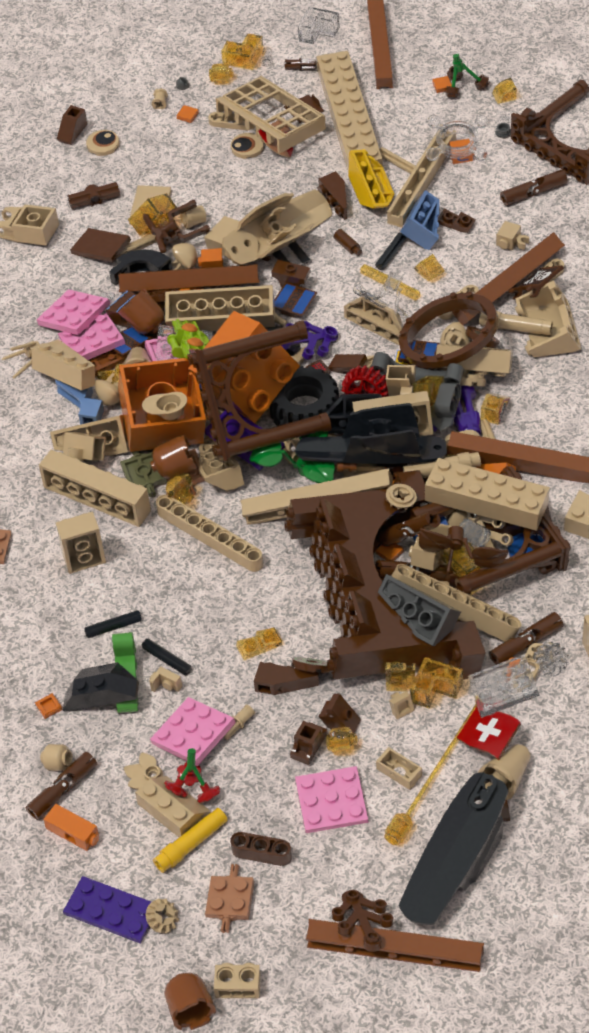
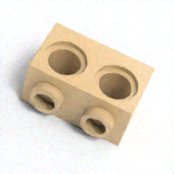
(237, 986)

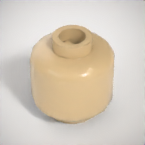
(56, 757)

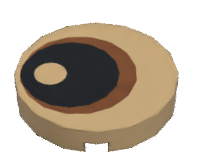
(102, 142)
(247, 145)

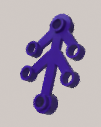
(328, 335)

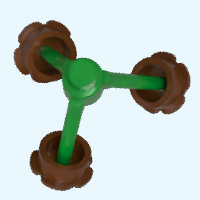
(455, 73)

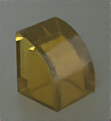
(505, 91)
(429, 268)

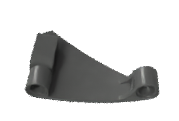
(448, 394)

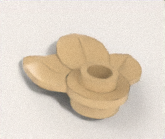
(140, 772)

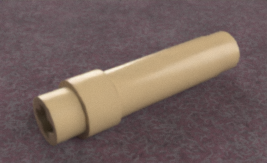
(520, 323)
(465, 458)

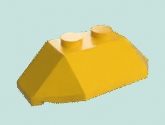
(369, 180)

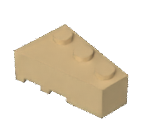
(426, 559)

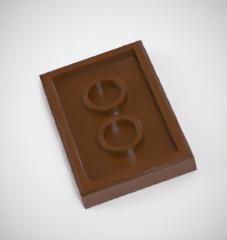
(100, 245)

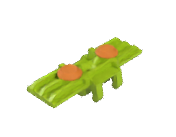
(186, 338)

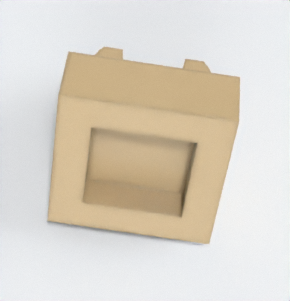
(401, 704)

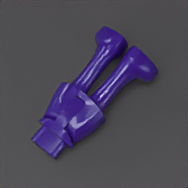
(470, 419)

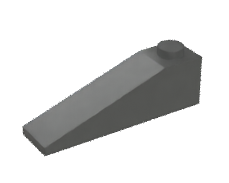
(424, 614)

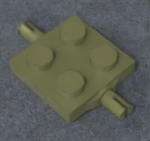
(139, 471)

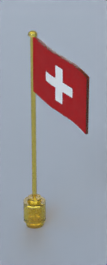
(486, 734)

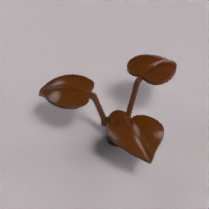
(435, 542)

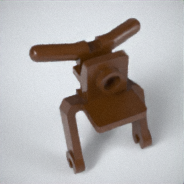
(168, 233)

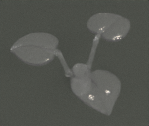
(391, 284)

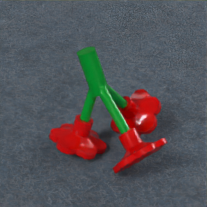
(189, 774)

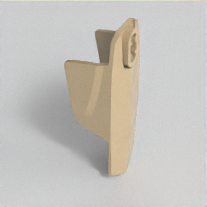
(275, 225)

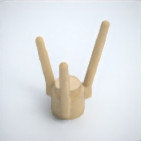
(27, 350)

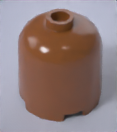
(143, 313)
(173, 458)
(189, 1001)

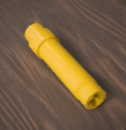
(174, 852)

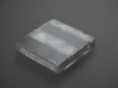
(295, 253)

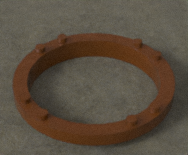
(439, 307)

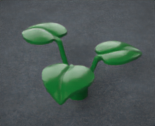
(312, 470)

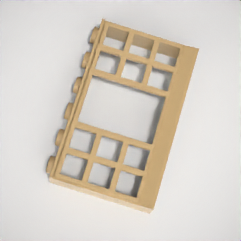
(312, 126)

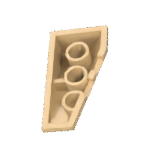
(111, 428)
(219, 473)

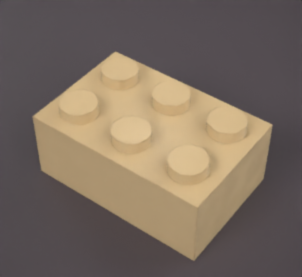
(80, 542)

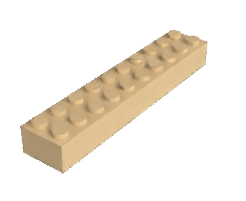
(347, 105)

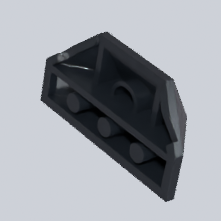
(342, 407)
(100, 687)

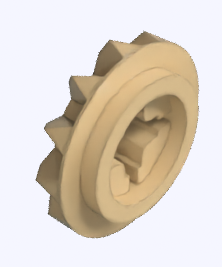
(405, 492)
(155, 920)

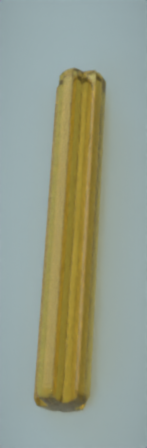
(381, 278)

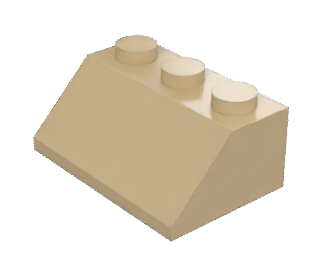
(169, 809)

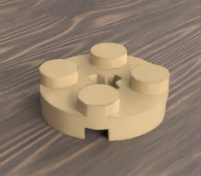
(473, 379)

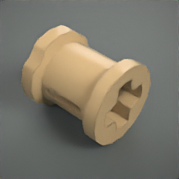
(160, 96)

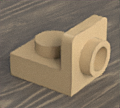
(167, 678)

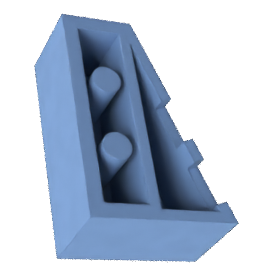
(423, 221)

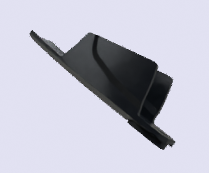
(376, 437)
(456, 849)

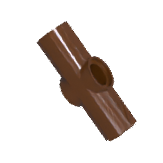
(93, 195)

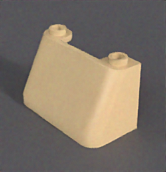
(551, 306)

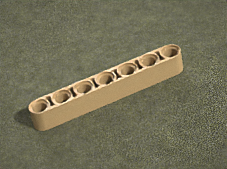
(210, 533)
(484, 615)

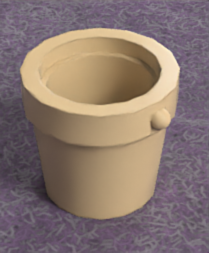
(193, 217)

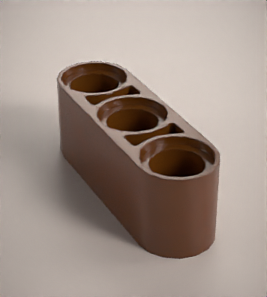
(253, 842)

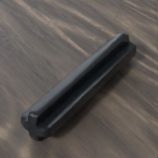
(390, 251)
(112, 624)
(166, 656)

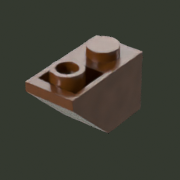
(72, 124)

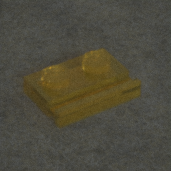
(399, 676)

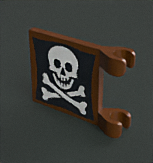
(536, 281)

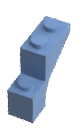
(90, 409)

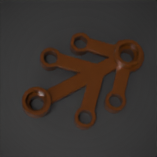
(354, 900)

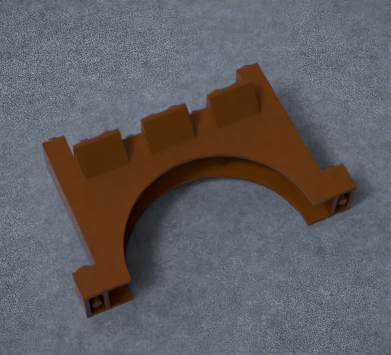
(343, 545)

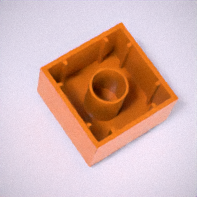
(258, 375)
(159, 377)

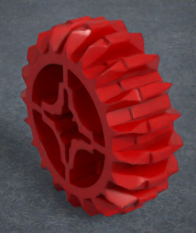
(370, 381)

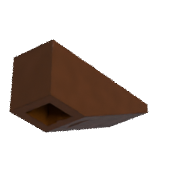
(333, 189)
(282, 679)

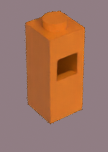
(71, 827)

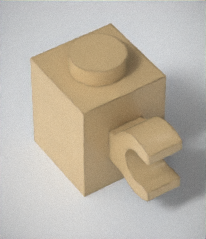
(510, 235)

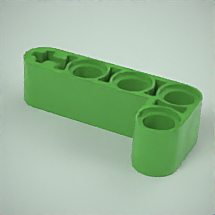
(124, 653)

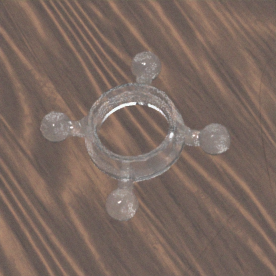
(457, 127)

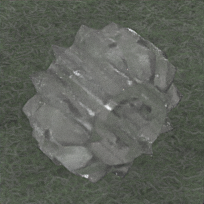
(475, 532)
(551, 659)

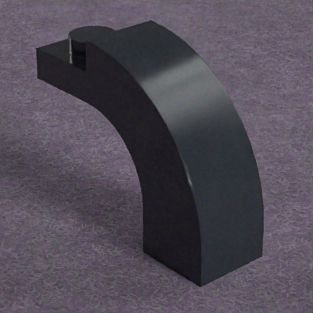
(138, 261)

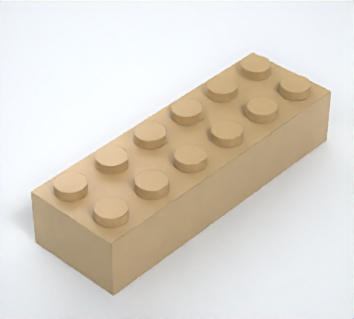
(213, 306)
(95, 487)
(487, 494)

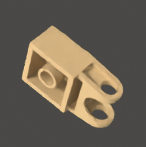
(29, 224)

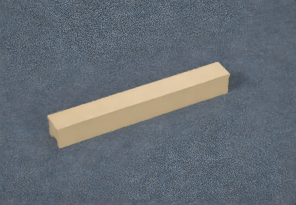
(416, 184)
(274, 505)

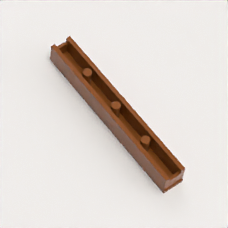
(379, 44)
(514, 274)
(189, 278)
(524, 457)
(398, 946)

